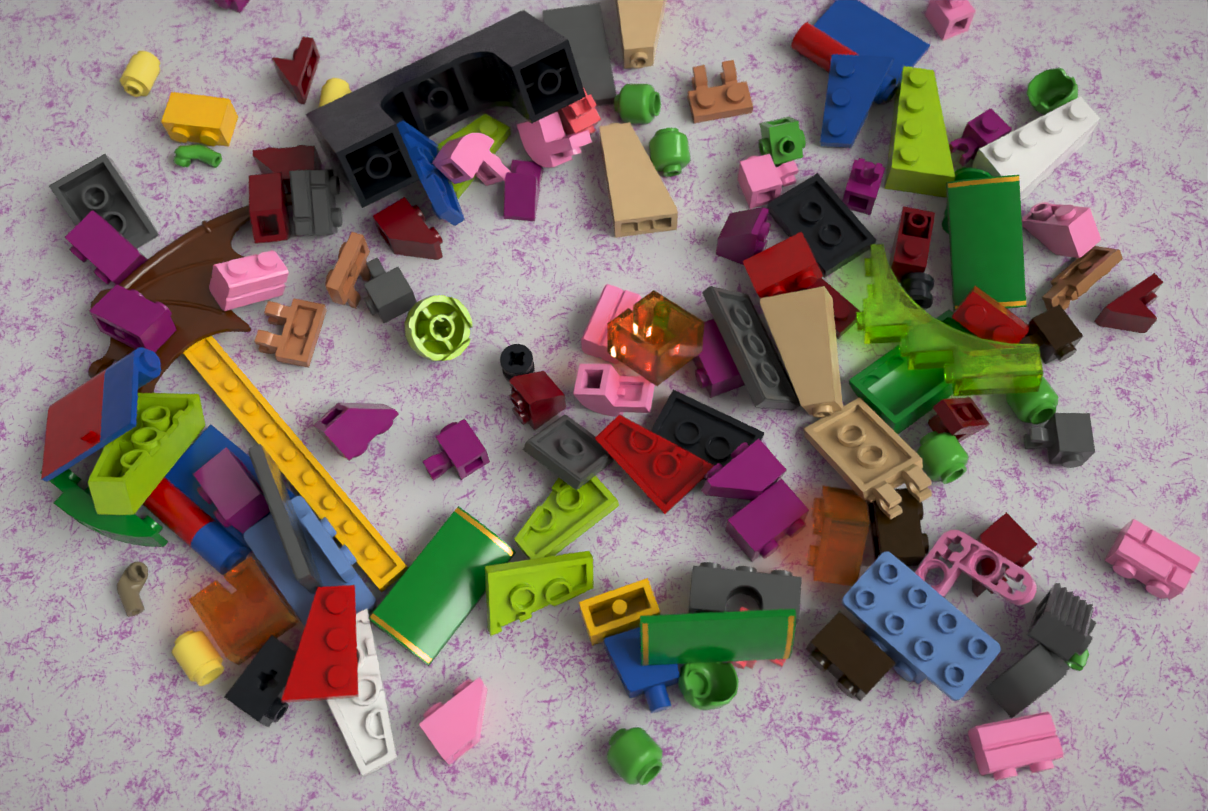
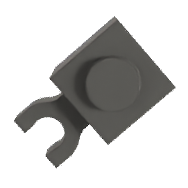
(387, 292)
(1065, 437)

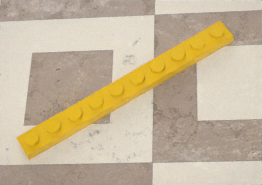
(296, 462)

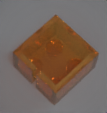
(655, 337)
(247, 617)

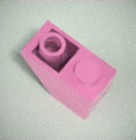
(1063, 228)
(457, 723)

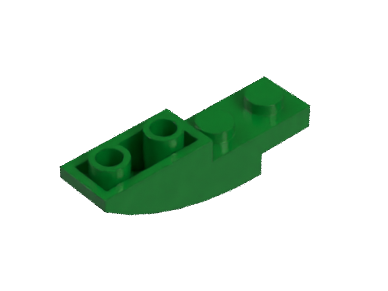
(123, 528)

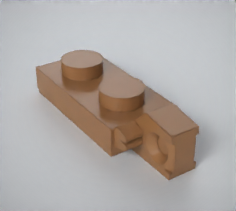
(1081, 276)

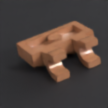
(718, 101)
(349, 266)
(300, 333)

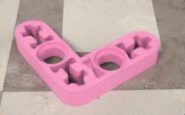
(967, 562)

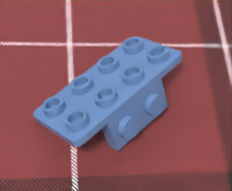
(331, 561)
(919, 628)

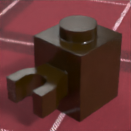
(1054, 335)

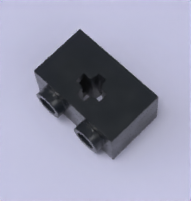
(252, 690)

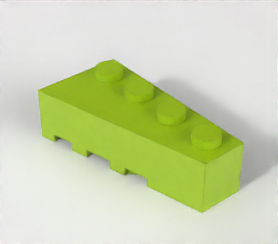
(918, 139)
(145, 454)

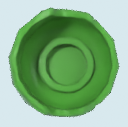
(1051, 90)
(708, 684)

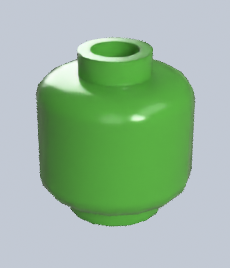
(637, 103)
(669, 151)
(1034, 406)
(942, 457)
(634, 756)

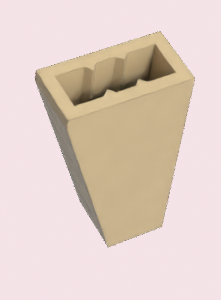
(639, 30)
(634, 187)
(808, 346)

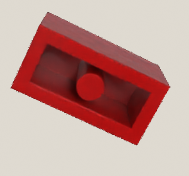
(783, 267)
(989, 318)

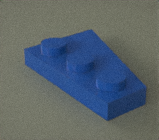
(850, 93)
(436, 184)

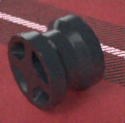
(918, 287)
(511, 367)

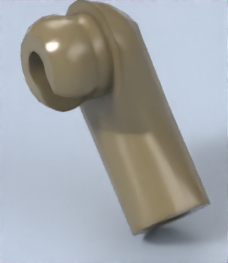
(130, 587)

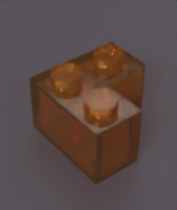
(841, 534)

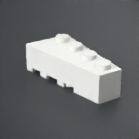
(1039, 145)

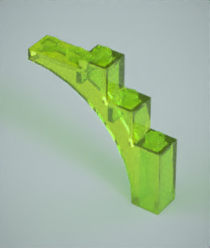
(968, 361)

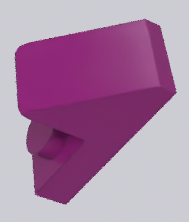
(522, 190)

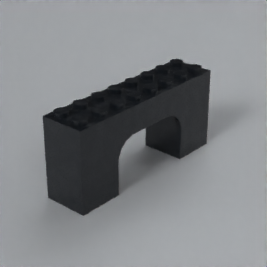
(503, 65)

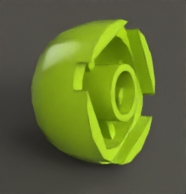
(438, 328)

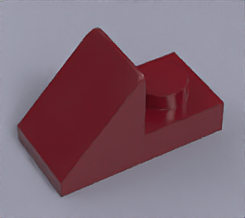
(300, 71)
(1131, 309)
(958, 417)

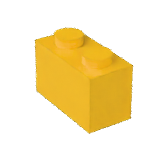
(199, 119)
(618, 610)

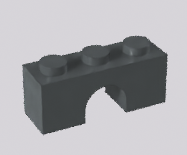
(714, 586)

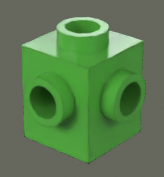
(782, 140)

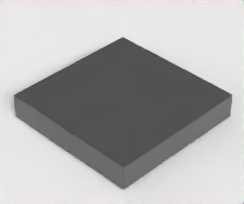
(568, 452)

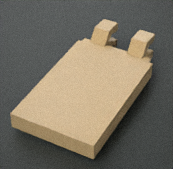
(869, 456)

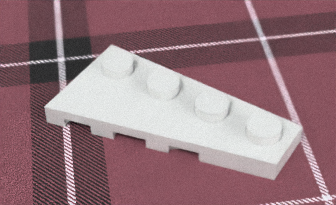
(366, 717)

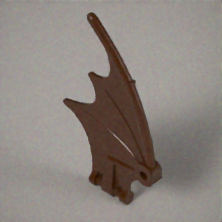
(181, 281)

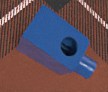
(638, 680)

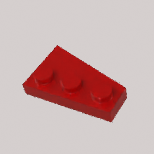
(653, 462)
(328, 649)

